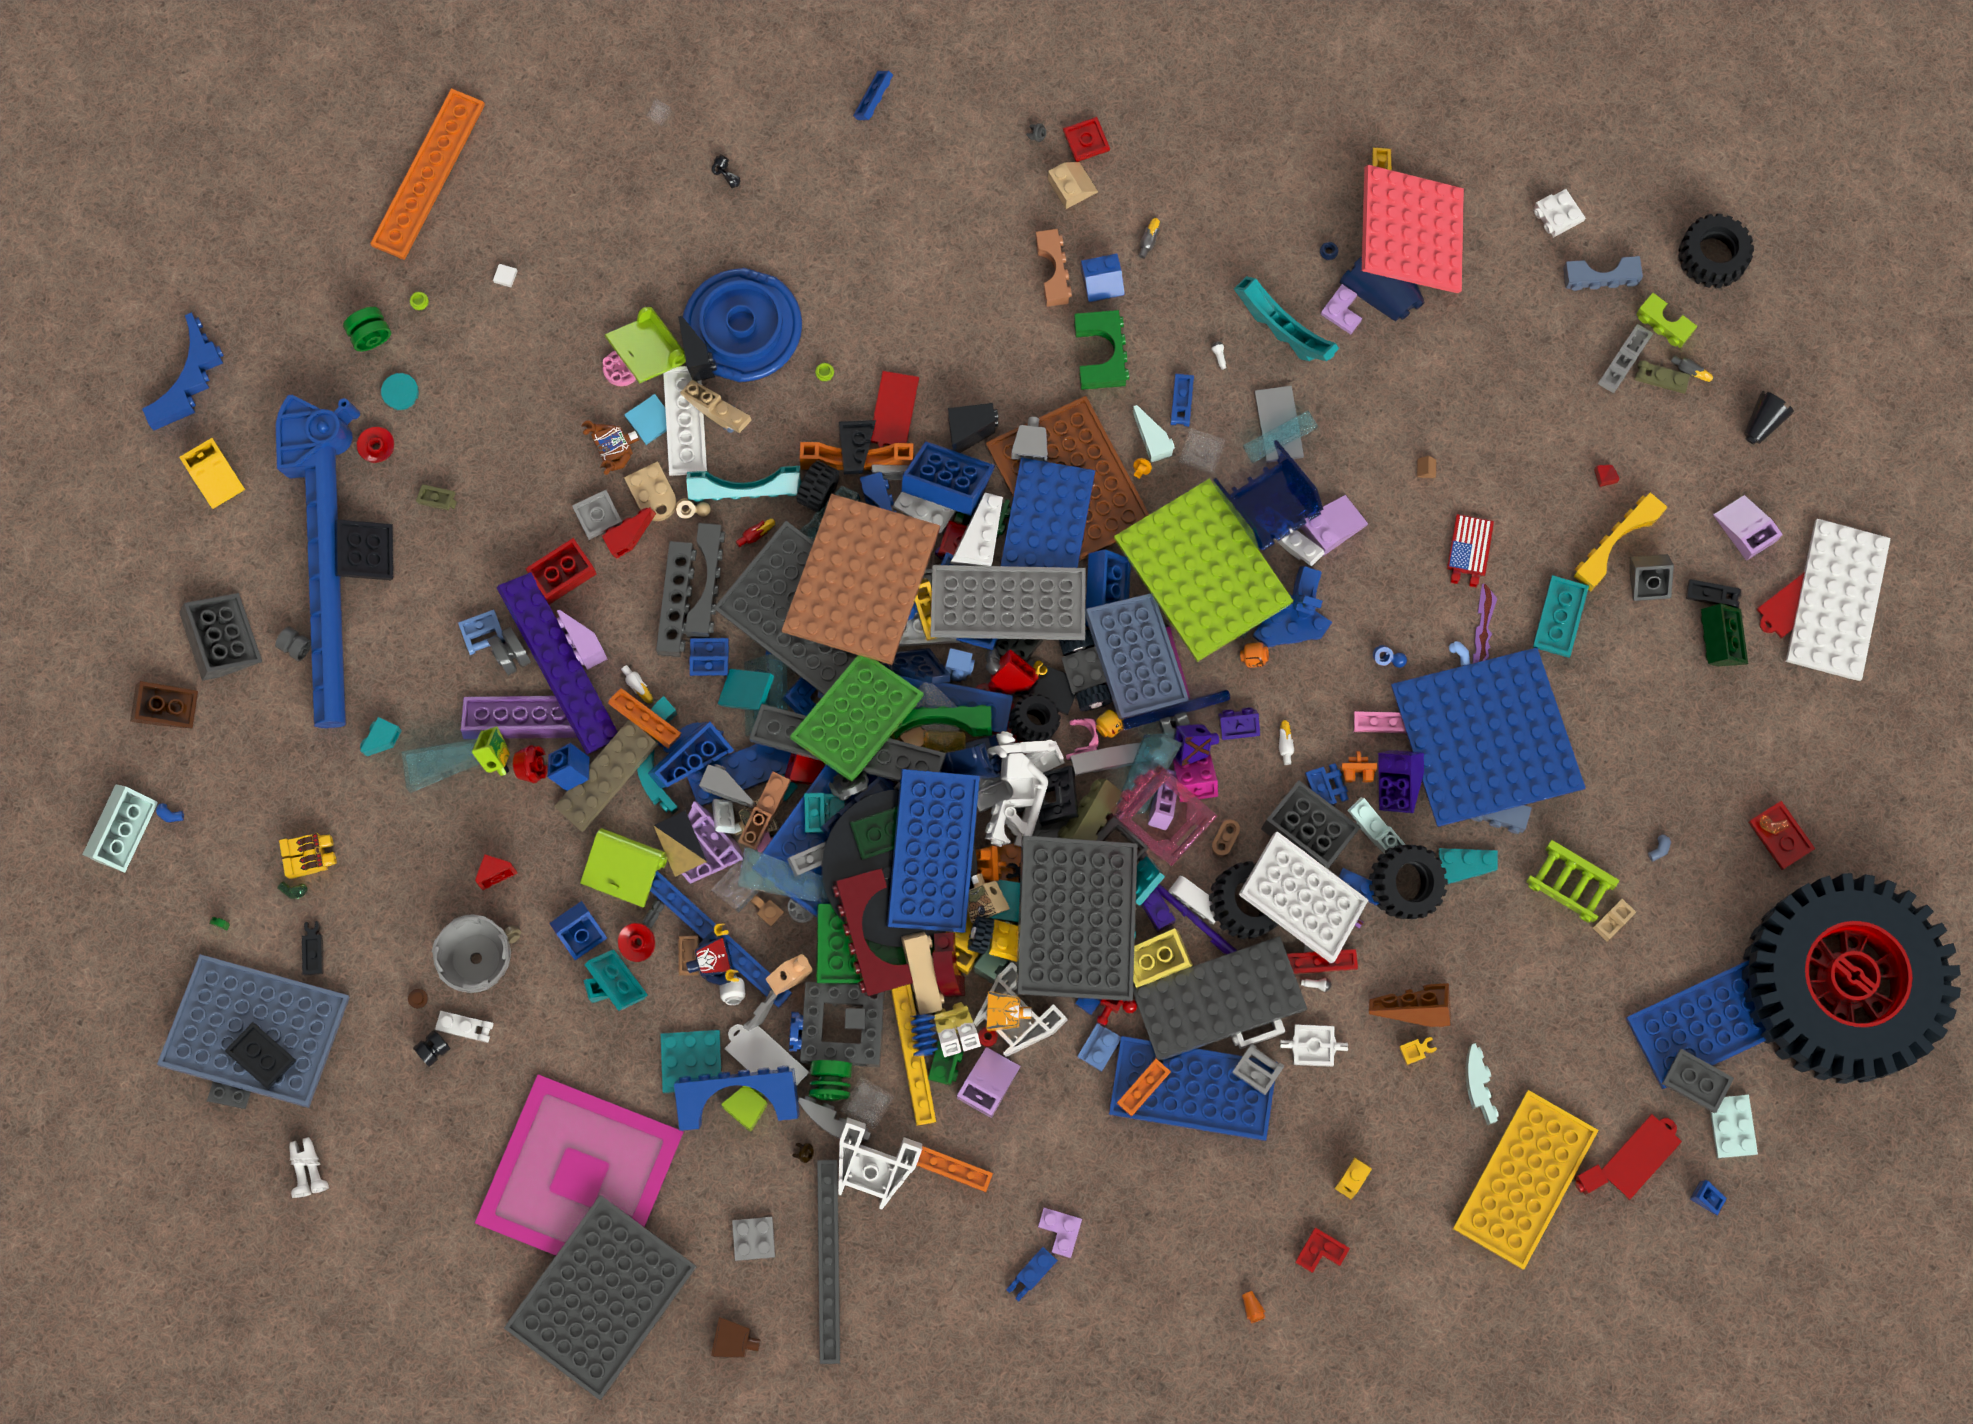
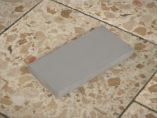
(1275, 408)

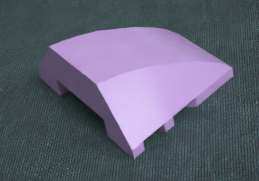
(718, 847)

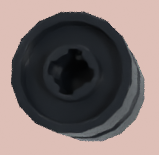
(430, 1055)

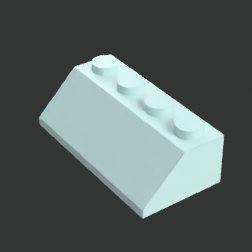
(120, 828)

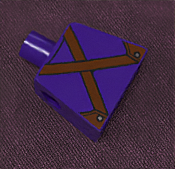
(1195, 742)

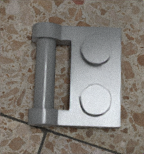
(1254, 1074)

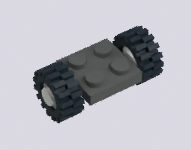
(1085, 673)

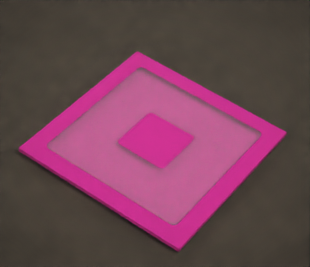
(568, 1155)

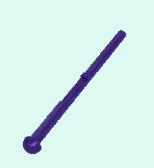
(1216, 940)

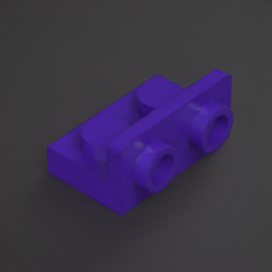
(1239, 724)

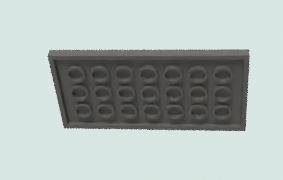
(1219, 998)

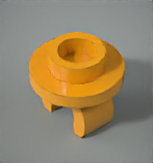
(1141, 467)

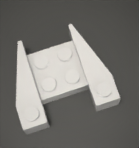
(1029, 1030)
(871, 1169)

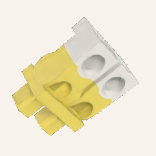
(955, 1022)

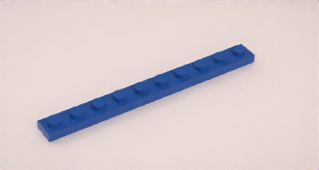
(703, 925)

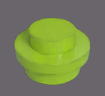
(419, 301)
(824, 372)

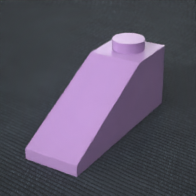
(1163, 806)

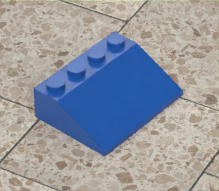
(947, 478)

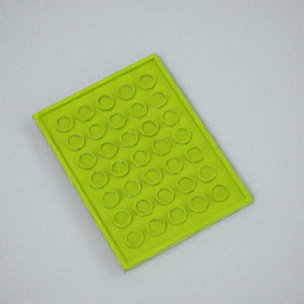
(1203, 570)

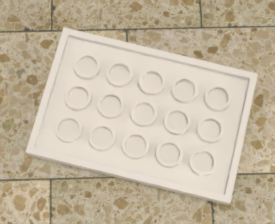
(1303, 897)

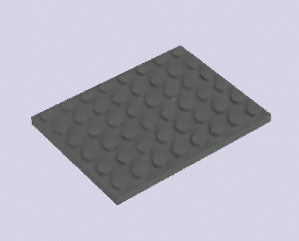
(761, 603)
(1076, 918)
(600, 1297)

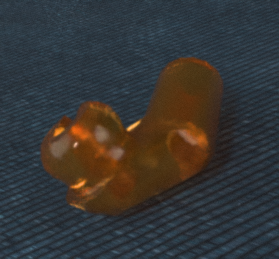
(1771, 826)

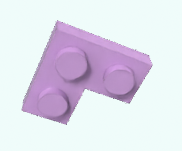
(1338, 311)
(1065, 1227)

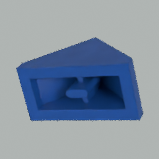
(1708, 1197)

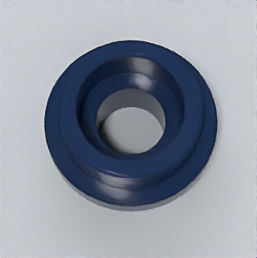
(1329, 245)

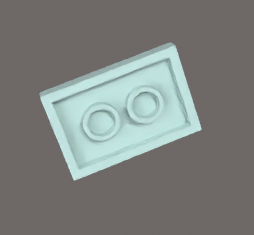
(1734, 1128)

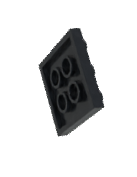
(363, 550)

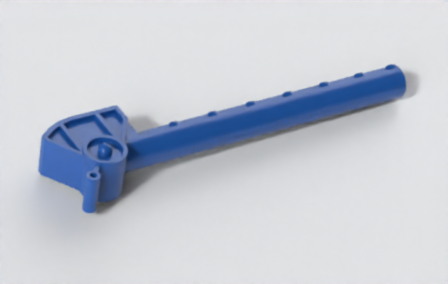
(308, 448)

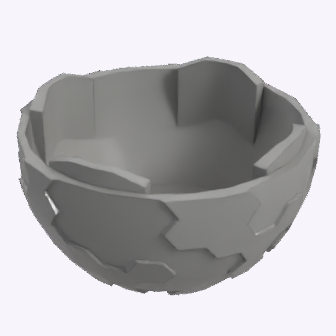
(458, 944)

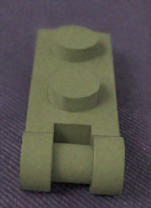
(1662, 377)

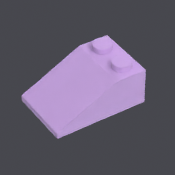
(1334, 525)

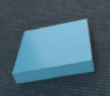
(648, 419)

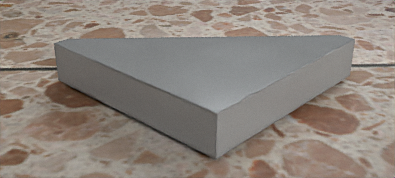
(761, 1012)

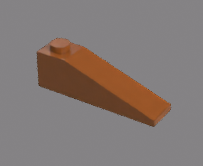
(1424, 1007)

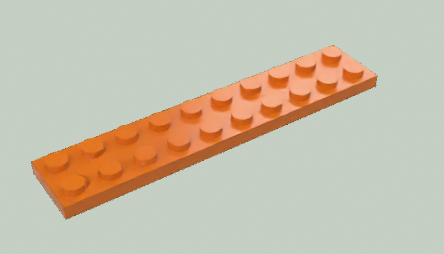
(427, 174)

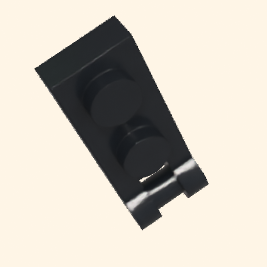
(1712, 593)

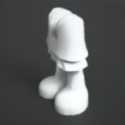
(309, 1159)

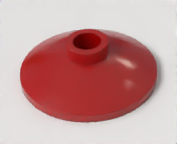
(369, 439)
(628, 942)

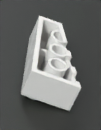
(980, 535)

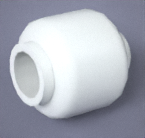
(733, 992)

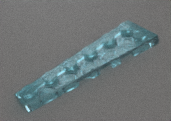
(776, 876)

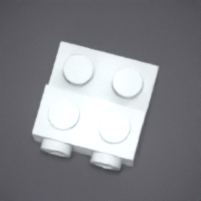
(1558, 213)

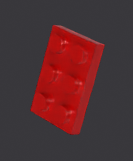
(1786, 845)

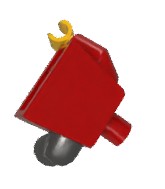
(1011, 671)

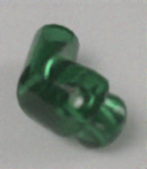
(293, 892)

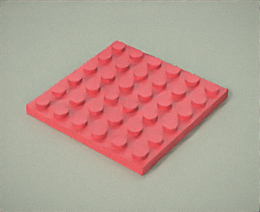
(1412, 229)

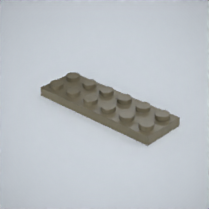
(607, 775)

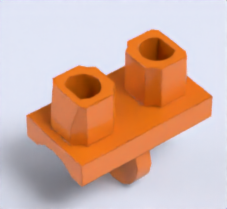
(1358, 765)
(991, 863)

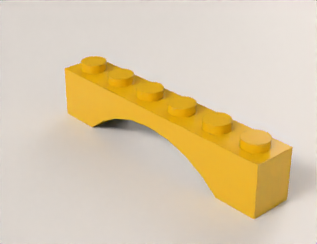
(1644, 515)

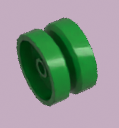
(367, 329)

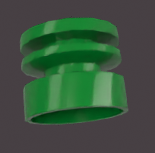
(830, 1079)

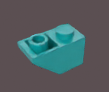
(381, 737)

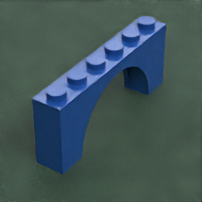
(776, 1085)

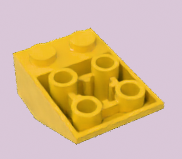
(212, 473)
(965, 957)

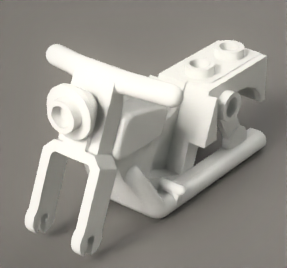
(1027, 786)

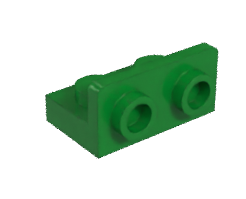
(943, 1067)

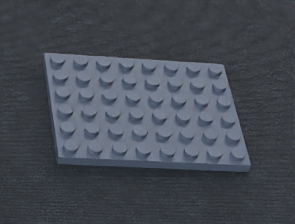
(226, 1000)

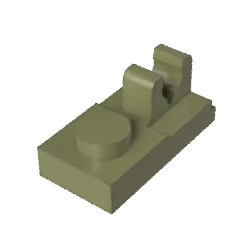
(436, 497)

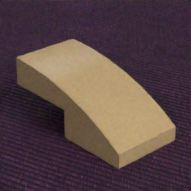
(1614, 920)

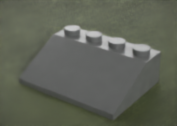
(219, 635)
(1311, 824)

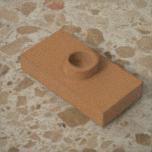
(687, 948)

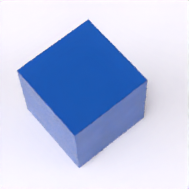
(568, 767)

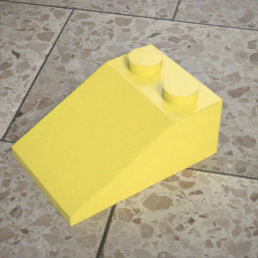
(1159, 958)

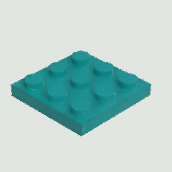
(689, 1055)

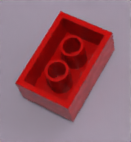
(561, 571)

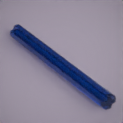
(1170, 711)

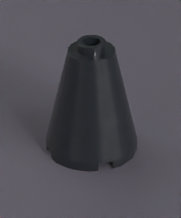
(1766, 417)

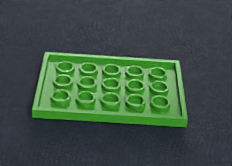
(856, 716)

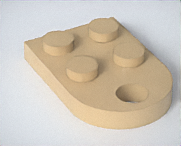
(652, 490)

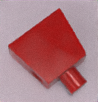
(803, 769)

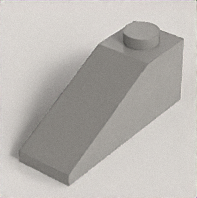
(720, 783)

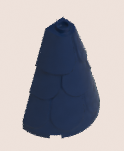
(975, 759)

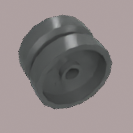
(508, 651)

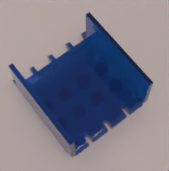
(1274, 501)

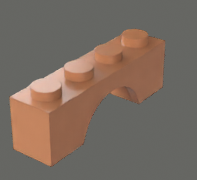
(1056, 288)

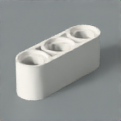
(1193, 897)

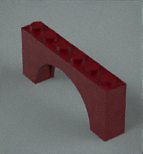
(853, 897)

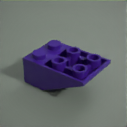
(1399, 780)

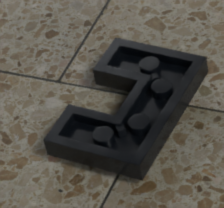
(1065, 807)

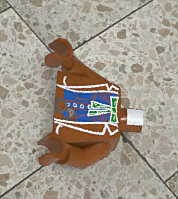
(611, 444)

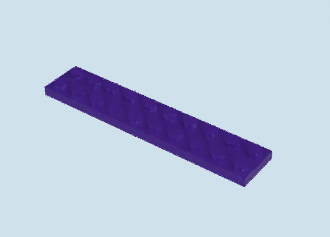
(558, 662)

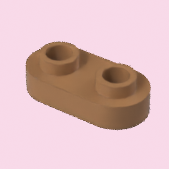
(1225, 838)

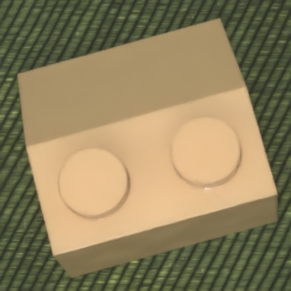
(1071, 183)

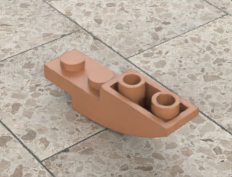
(764, 811)

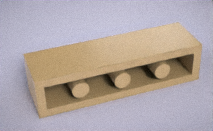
(921, 967)

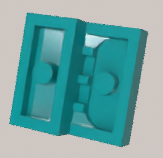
(819, 809)

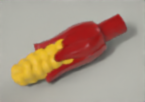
(755, 532)

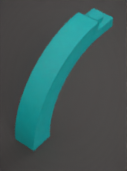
(655, 793)

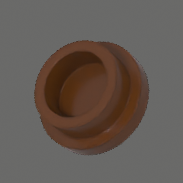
(418, 998)

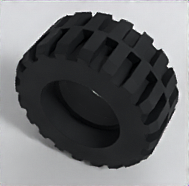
(1721, 229)
(1431, 885)
(1226, 909)

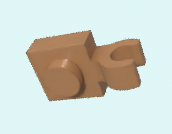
(768, 911)

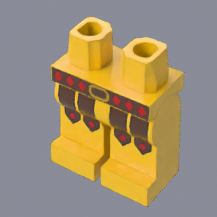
(306, 855)

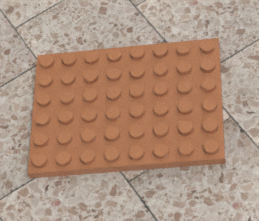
(861, 579)

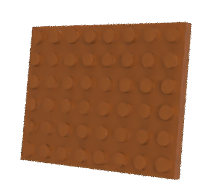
(1080, 441)

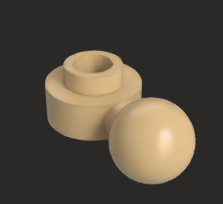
(702, 509)

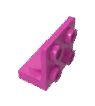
(1198, 778)

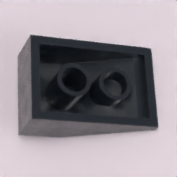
(698, 358)

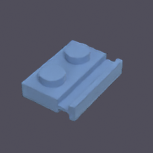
(1099, 1047)

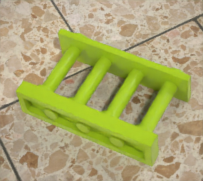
(1588, 871)

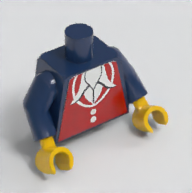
(714, 958)

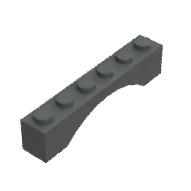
(699, 618)

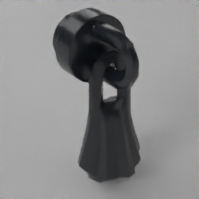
(721, 160)

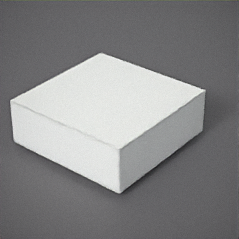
(505, 275)

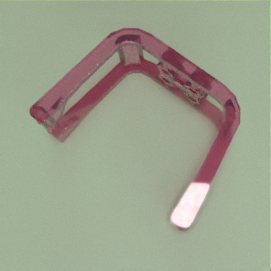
(1144, 788)

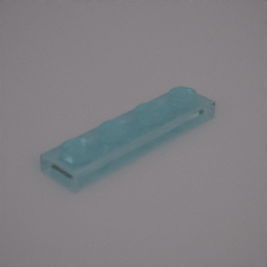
(1284, 434)

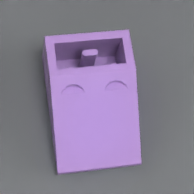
(1748, 527)
(583, 640)
(988, 1082)

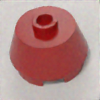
(529, 764)

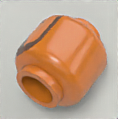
(1254, 655)

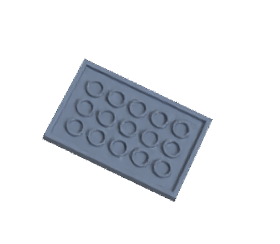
(1136, 655)

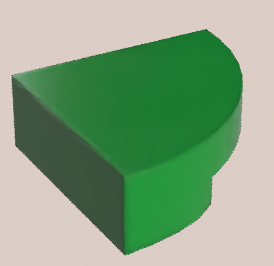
(223, 924)

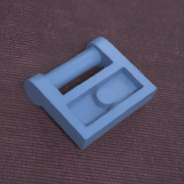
(479, 626)

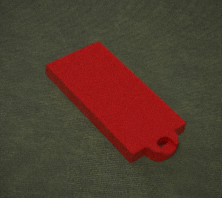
(894, 408)
(1781, 609)
(1642, 1155)

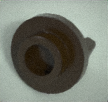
(806, 1152)

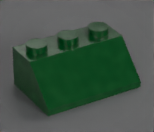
(1724, 635)

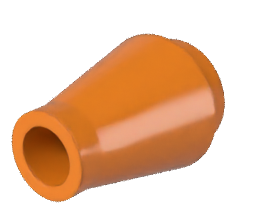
(1253, 1308)

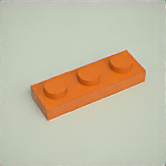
(1143, 1087)

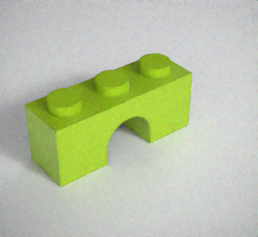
(1676, 332)

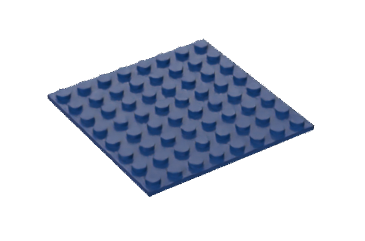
(1488, 736)

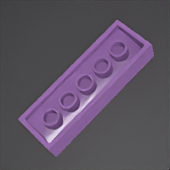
(515, 717)

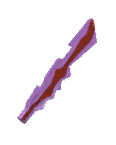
(1482, 634)

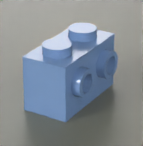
(959, 664)

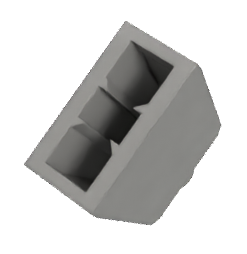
(1030, 441)

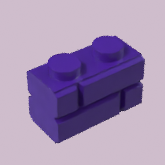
(1158, 911)

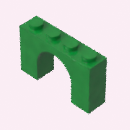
(1106, 325)

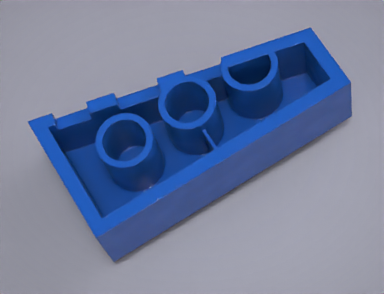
(692, 754)

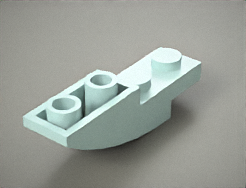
(1373, 826)
(1476, 1077)

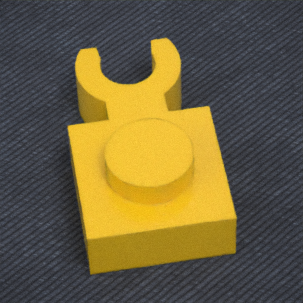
(1415, 1051)

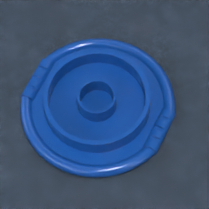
(745, 322)

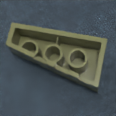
(1092, 811)

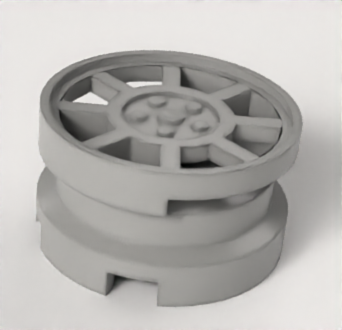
(798, 913)

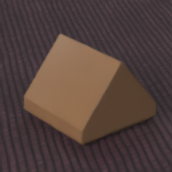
(1426, 467)

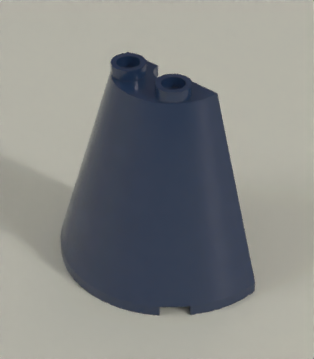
(1385, 294)

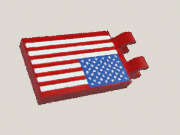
(1470, 548)

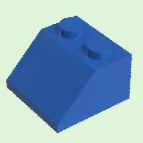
(1102, 277)
(578, 930)

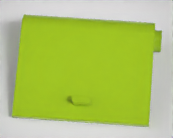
(650, 345)
(624, 864)

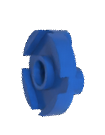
(795, 1025)

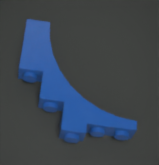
(193, 379)

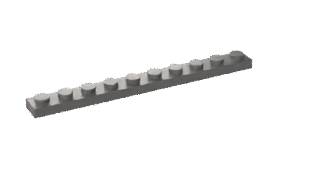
(828, 1262)

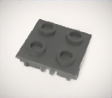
(228, 1095)

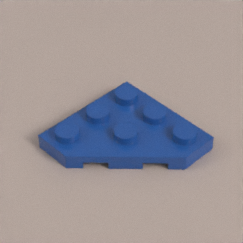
(1291, 627)

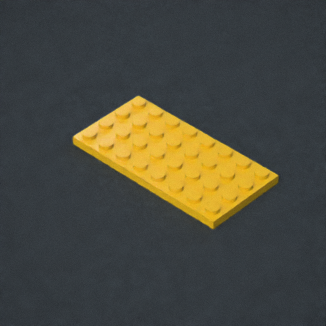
(1525, 1179)

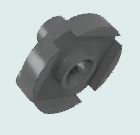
(844, 788)

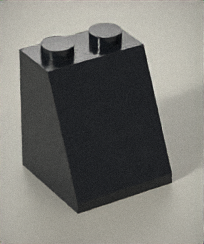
(971, 425)

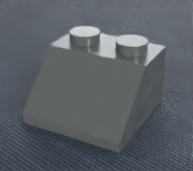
(1651, 577)

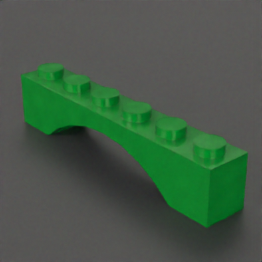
(973, 720)

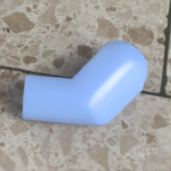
(1462, 651)

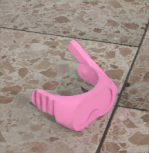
(1090, 724)

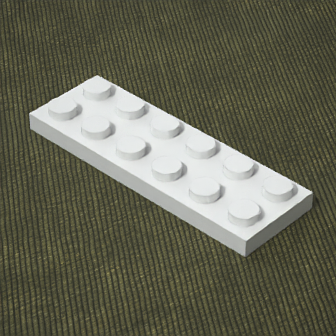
(683, 425)

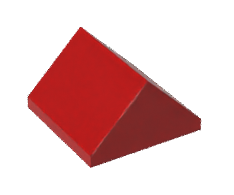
(493, 871)

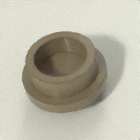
(512, 933)

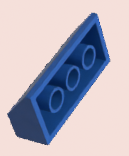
(1107, 579)

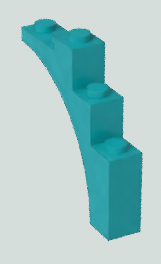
(1284, 327)

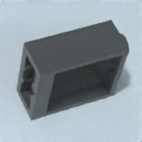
(1115, 824)

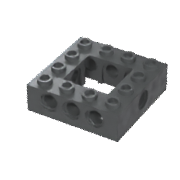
(864, 1054)

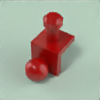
(1114, 1005)

